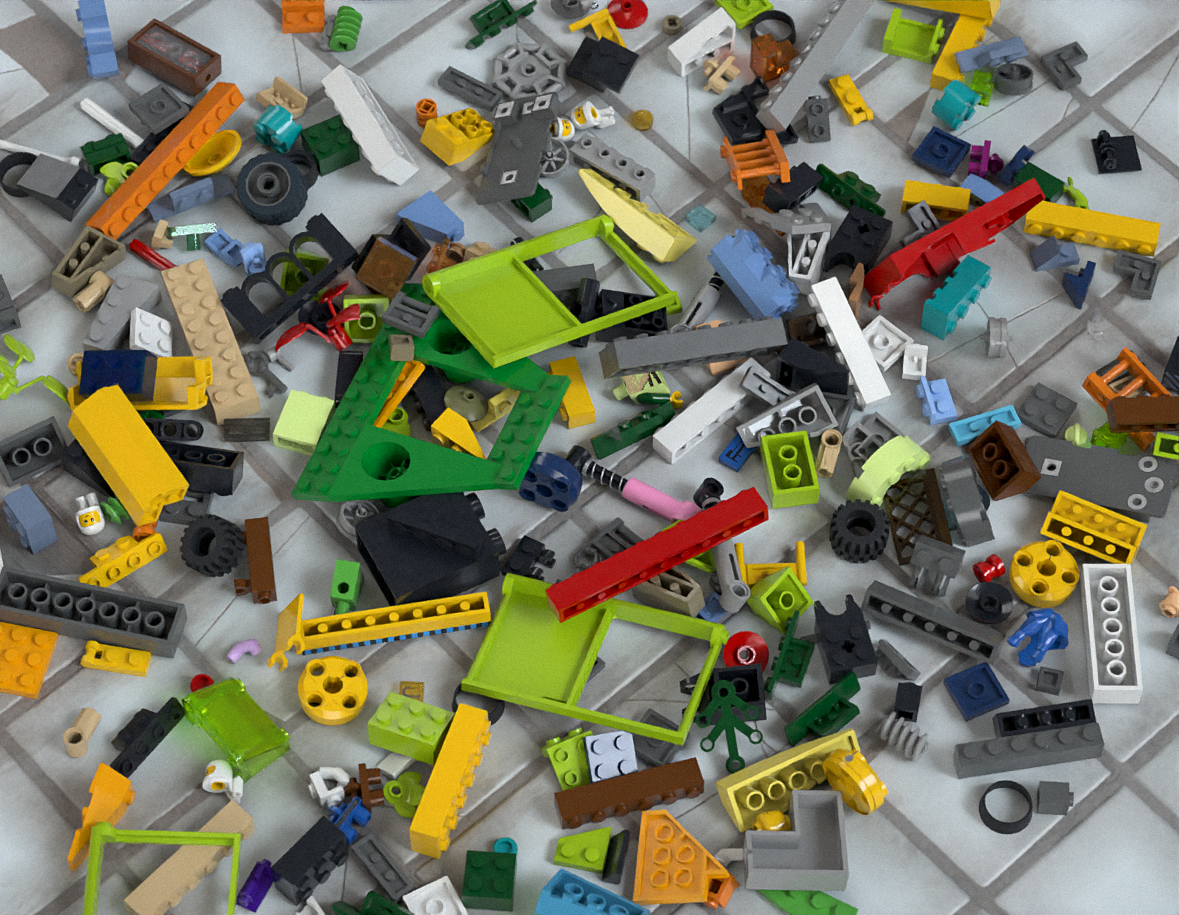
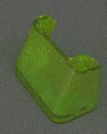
(237, 726)

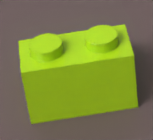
(371, 312)

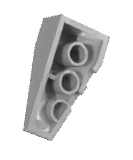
(798, 412)

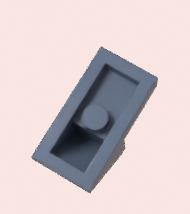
(1054, 255)

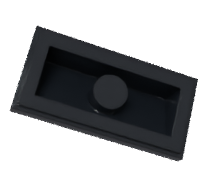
(616, 857)

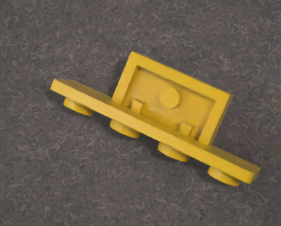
(122, 559)

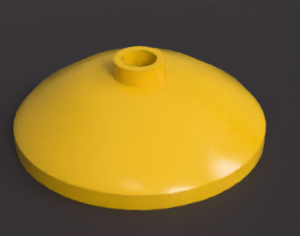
(215, 154)

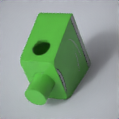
(346, 586)

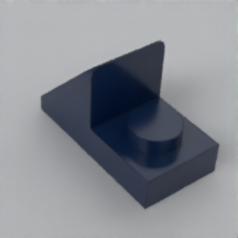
(1078, 286)

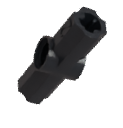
(585, 307)

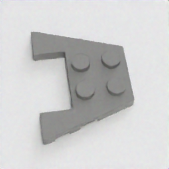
(807, 220)

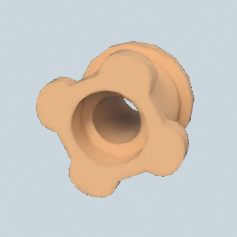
(1170, 605)

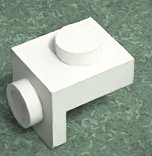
(914, 361)
(326, 798)

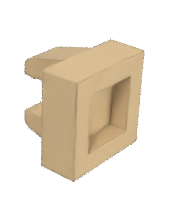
(160, 236)

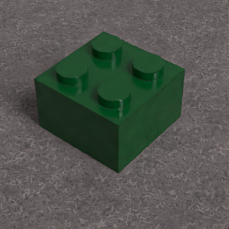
(330, 145)
(489, 881)

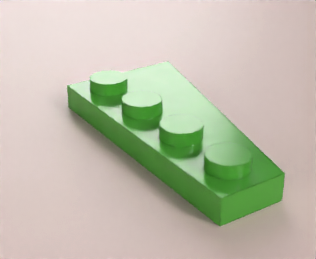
(807, 902)

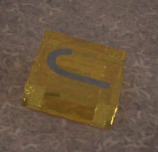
(412, 689)

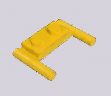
(602, 26)
(755, 572)

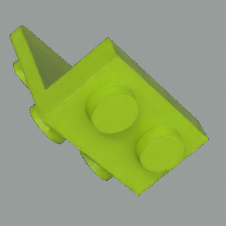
(569, 758)

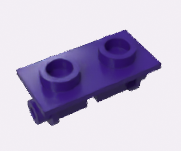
(256, 886)

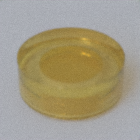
(642, 120)

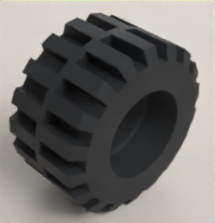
(861, 515)
(226, 549)

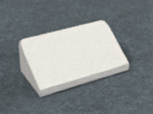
(395, 765)

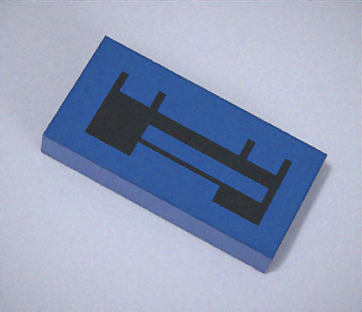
(736, 454)

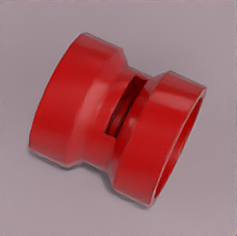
(989, 569)

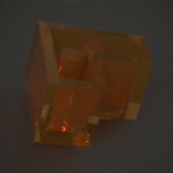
(770, 57)

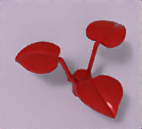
(337, 333)

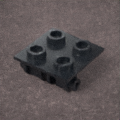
(1115, 153)

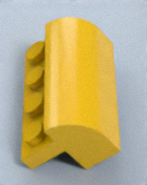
(1094, 529)

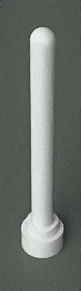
(77, 161)

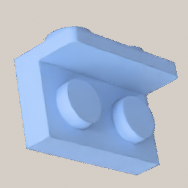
(936, 401)

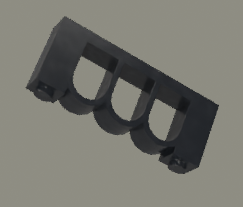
(319, 231)

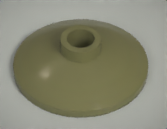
(466, 402)

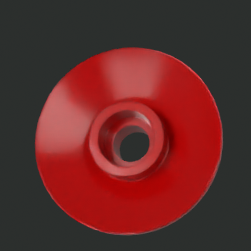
(628, 13)
(752, 644)

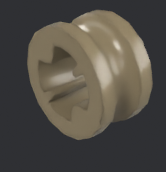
(672, 19)

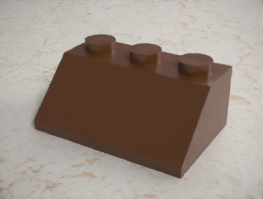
(1002, 462)

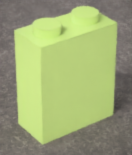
(303, 422)

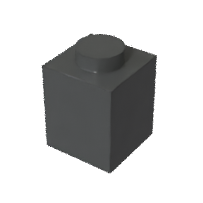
(1054, 798)

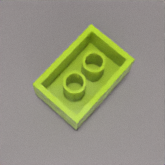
(789, 469)
(410, 727)

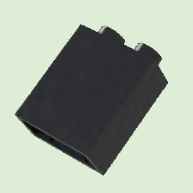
(418, 572)

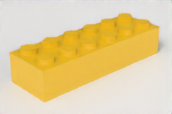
(449, 781)

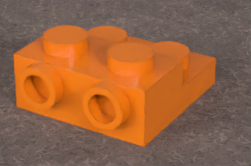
(303, 16)

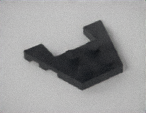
(739, 120)

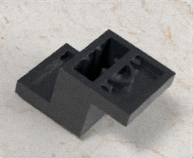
(602, 64)
(403, 236)

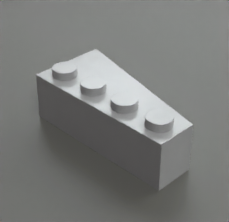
(114, 316)

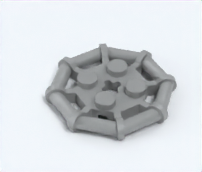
(522, 62)

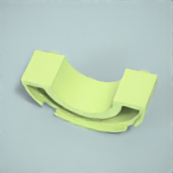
(886, 468)

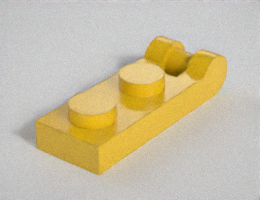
(850, 99)
(116, 659)

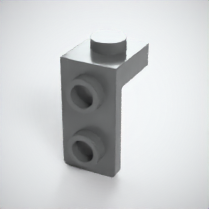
(817, 119)

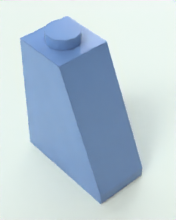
(433, 219)

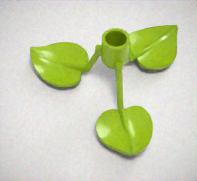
(9, 382)

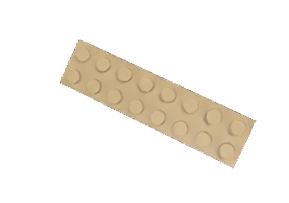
(210, 334)

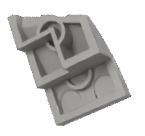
(864, 440)

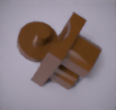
(368, 777)

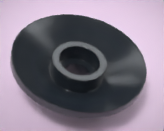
(316, 315)
(989, 594)

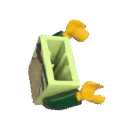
(647, 389)

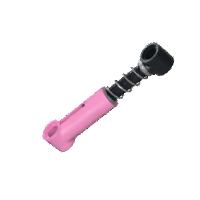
(632, 489)

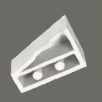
(707, 40)
(807, 258)

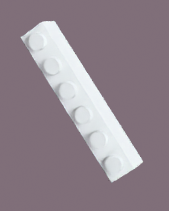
(848, 343)
(704, 415)

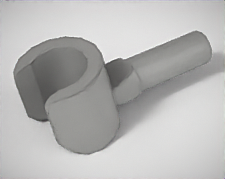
(273, 355)

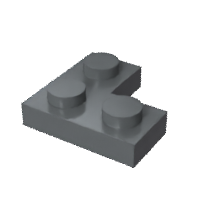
(1061, 64)
(922, 221)
(1142, 268)

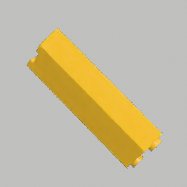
(178, 384)
(127, 454)

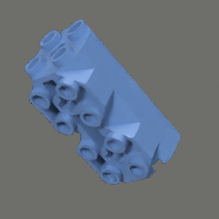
(752, 277)

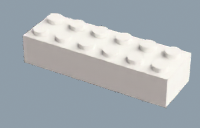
(369, 125)
(1110, 633)

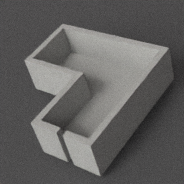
(808, 855)

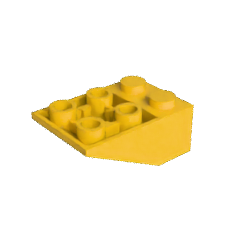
(457, 135)
(455, 433)

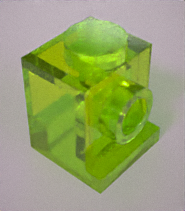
(982, 86)
(1103, 437)

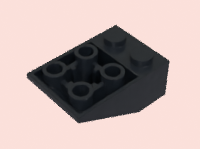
(613, 301)
(801, 366)

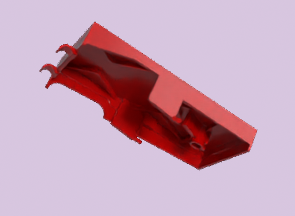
(941, 249)

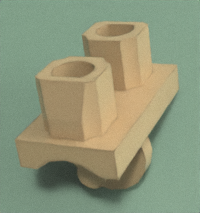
(712, 68)

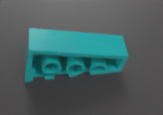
(955, 297)

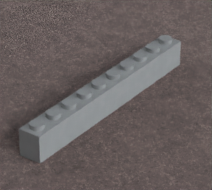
(811, 63)

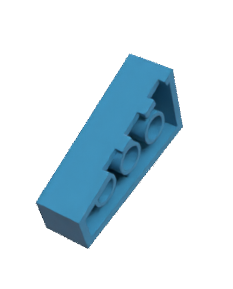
(576, 896)

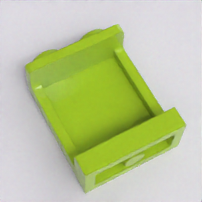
(912, 38)

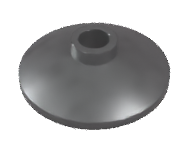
(571, 8)

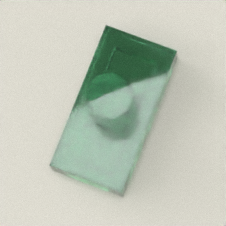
(192, 233)

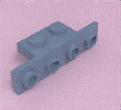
(991, 54)
(190, 197)

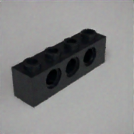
(1044, 718)

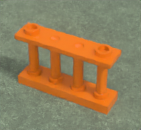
(756, 159)
(1102, 394)

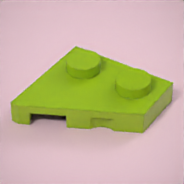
(584, 850)

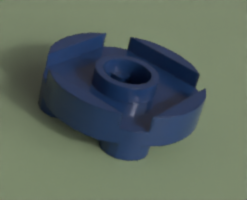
(1016, 164)

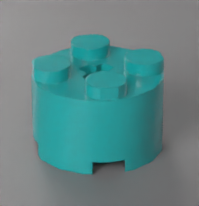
(956, 104)
(277, 129)

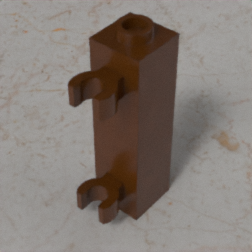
(260, 562)

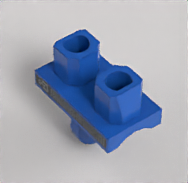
(345, 816)

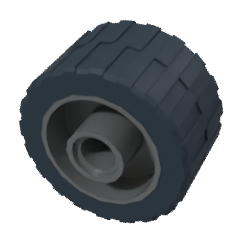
(272, 188)

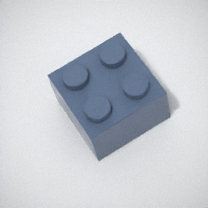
(29, 519)

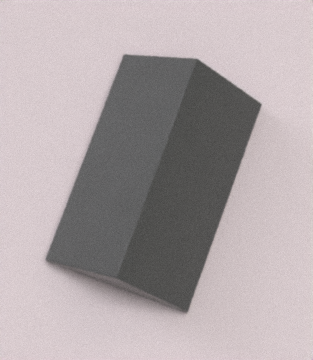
(31, 451)

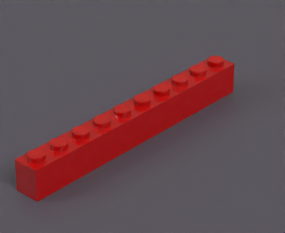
(656, 554)

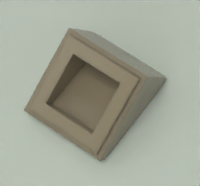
(401, 347)

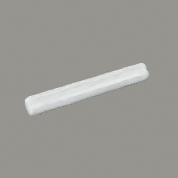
(111, 122)

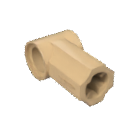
(94, 292)
(828, 454)
(81, 731)

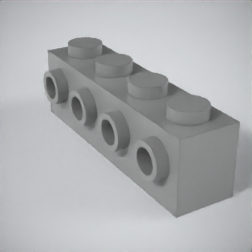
(617, 168)

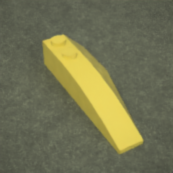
(649, 230)
(770, 782)

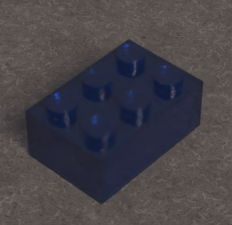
(129, 369)

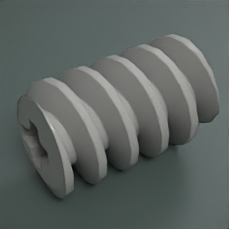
(903, 737)

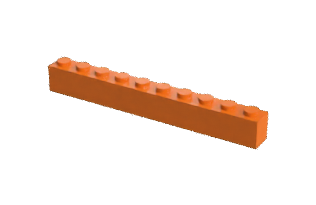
(166, 160)

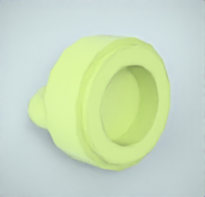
(1076, 435)

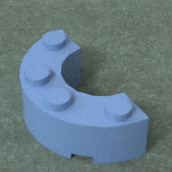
(97, 39)

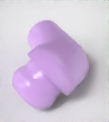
(242, 647)

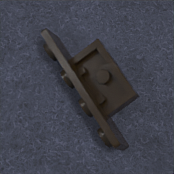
(805, 329)

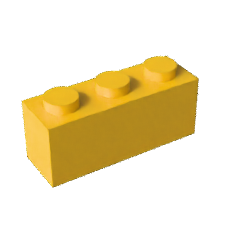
(944, 201)
(576, 404)

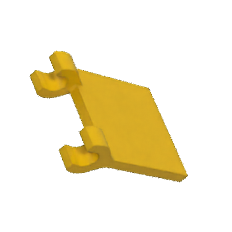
(288, 633)

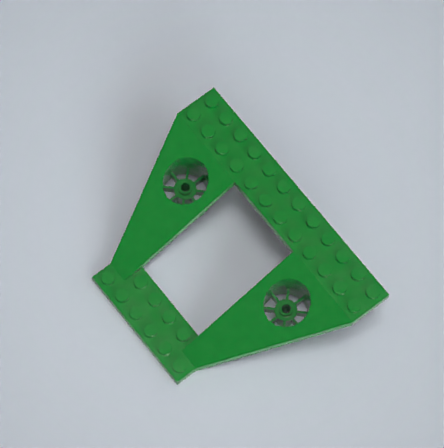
(376, 463)

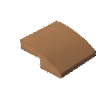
(855, 290)

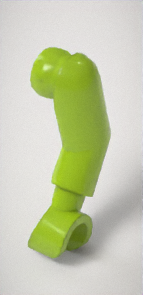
(1079, 199)

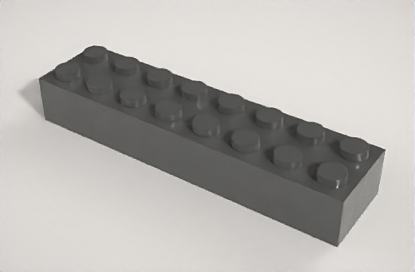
(692, 347)
(91, 612)

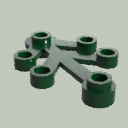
(728, 722)

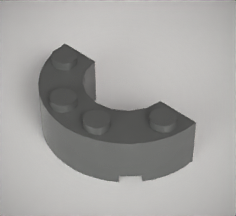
(965, 500)

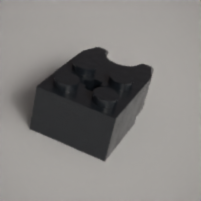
(858, 240)
(844, 642)
(748, 687)

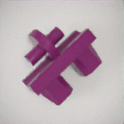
(991, 163)

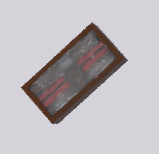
(174, 57)

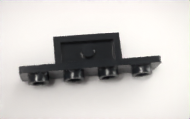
(144, 735)

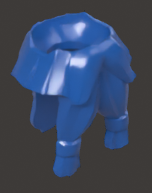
(1046, 631)

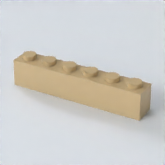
(188, 865)

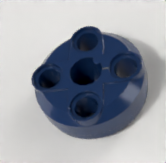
(551, 482)

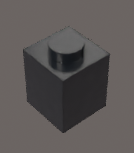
(907, 701)

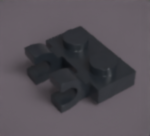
(526, 556)

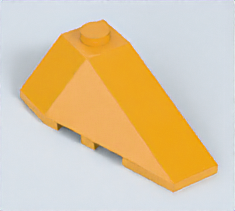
(108, 804)

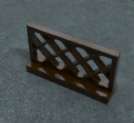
(935, 509)

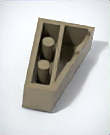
(87, 255)
(672, 592)

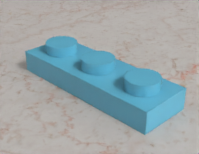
(971, 428)

